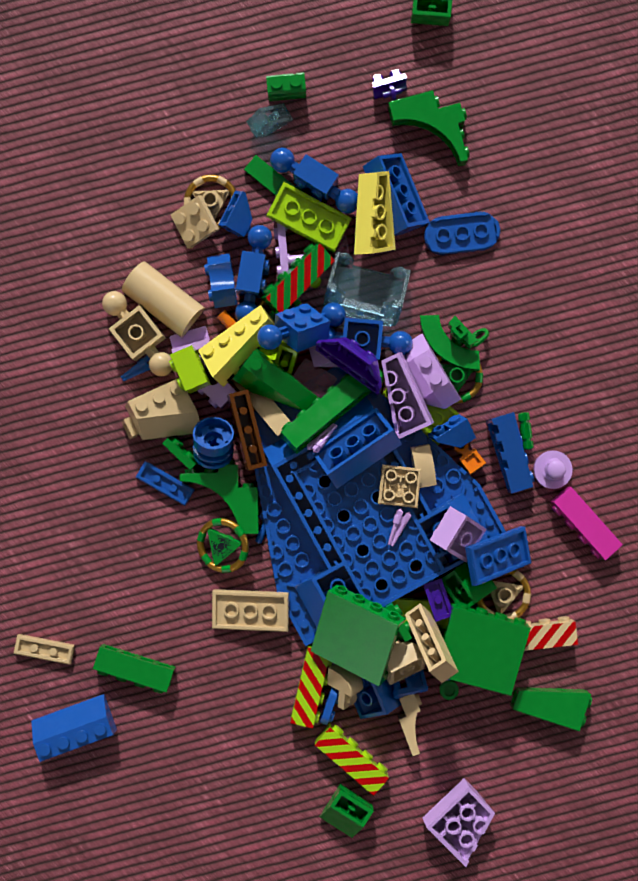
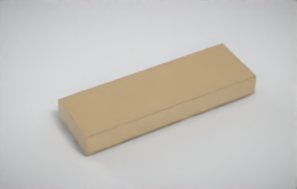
(44, 649)

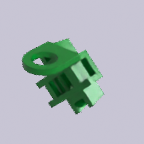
(462, 336)

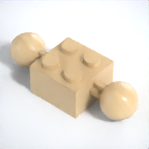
(137, 333)

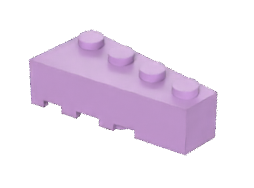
(404, 397)

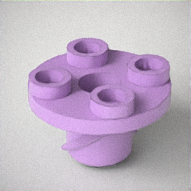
(552, 469)

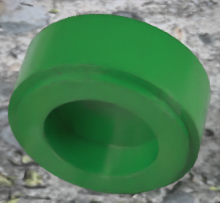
(449, 689)

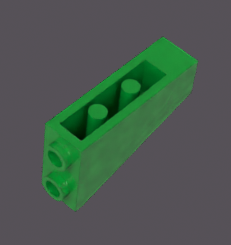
(554, 705)

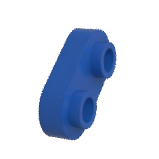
(327, 713)

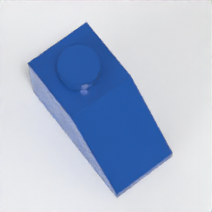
(237, 215)

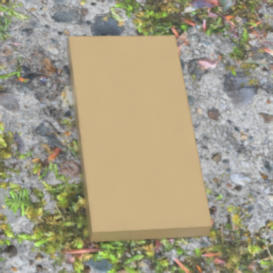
(250, 610)

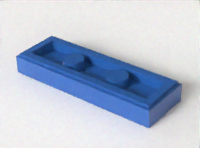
(165, 483)

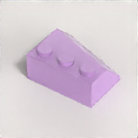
(460, 820)

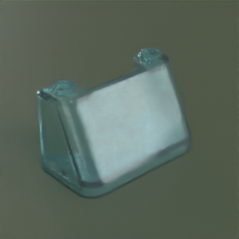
(366, 291)

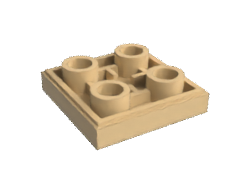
(399, 486)

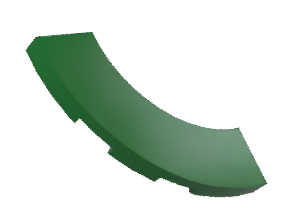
(446, 348)

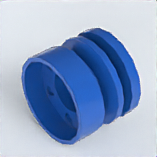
(213, 443)

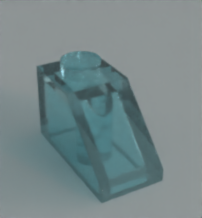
(269, 119)

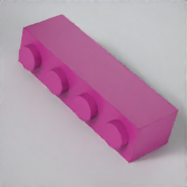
(586, 523)

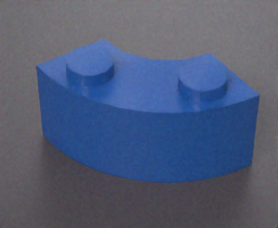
(222, 280)

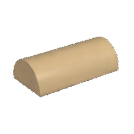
(162, 298)

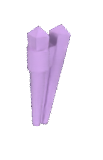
(319, 441)
(399, 523)

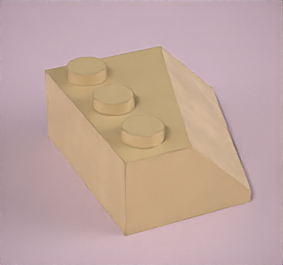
(163, 412)

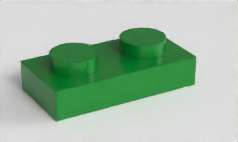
(175, 446)

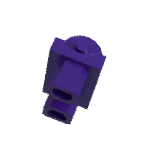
(389, 87)

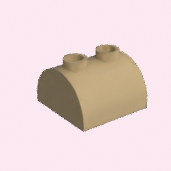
(404, 661)

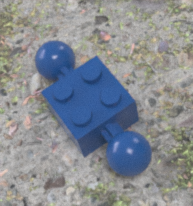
(314, 179)
(253, 270)
(301, 326)
(369, 336)

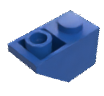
(454, 432)

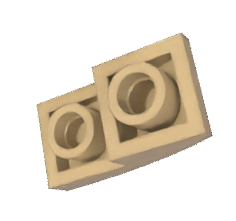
(422, 459)

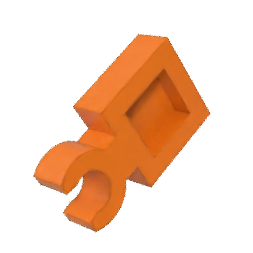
(471, 459)

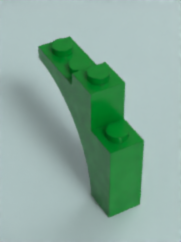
(444, 122)
(241, 500)

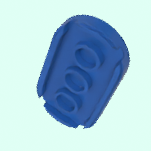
(461, 233)

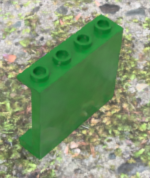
(356, 634)
(486, 647)

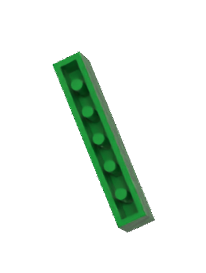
(324, 412)

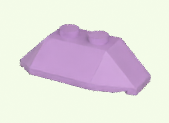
(430, 375)

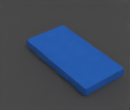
(498, 555)

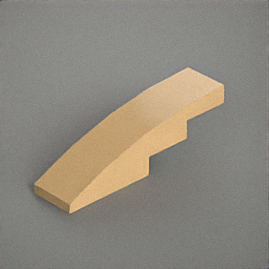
(267, 410)

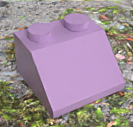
(457, 532)

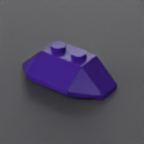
(353, 360)

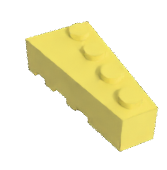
(374, 214)
(234, 345)

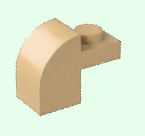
(347, 684)

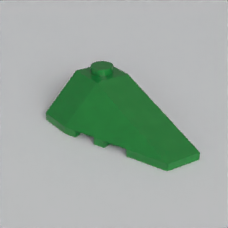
(269, 380)

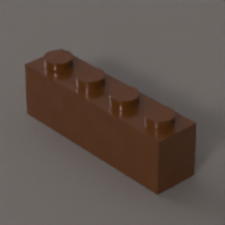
(247, 430)

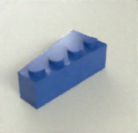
(510, 452)

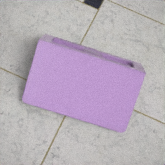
(195, 337)

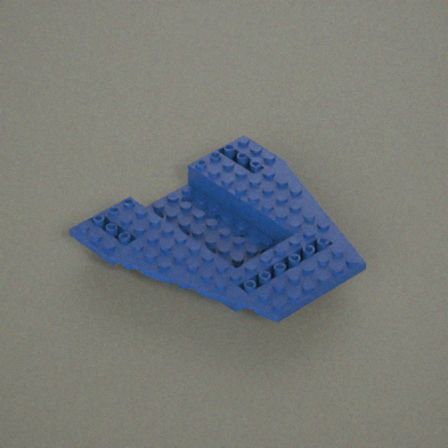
(317, 550)

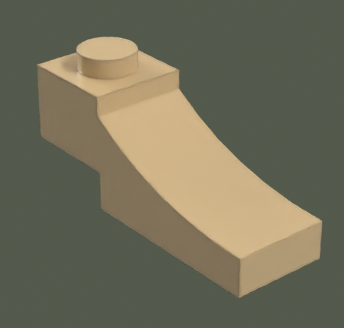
(408, 720)

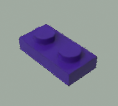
(438, 599)

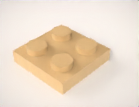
(194, 221)

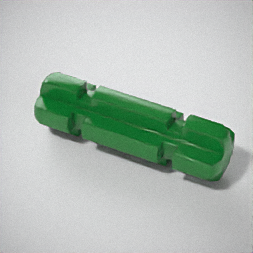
(525, 430)

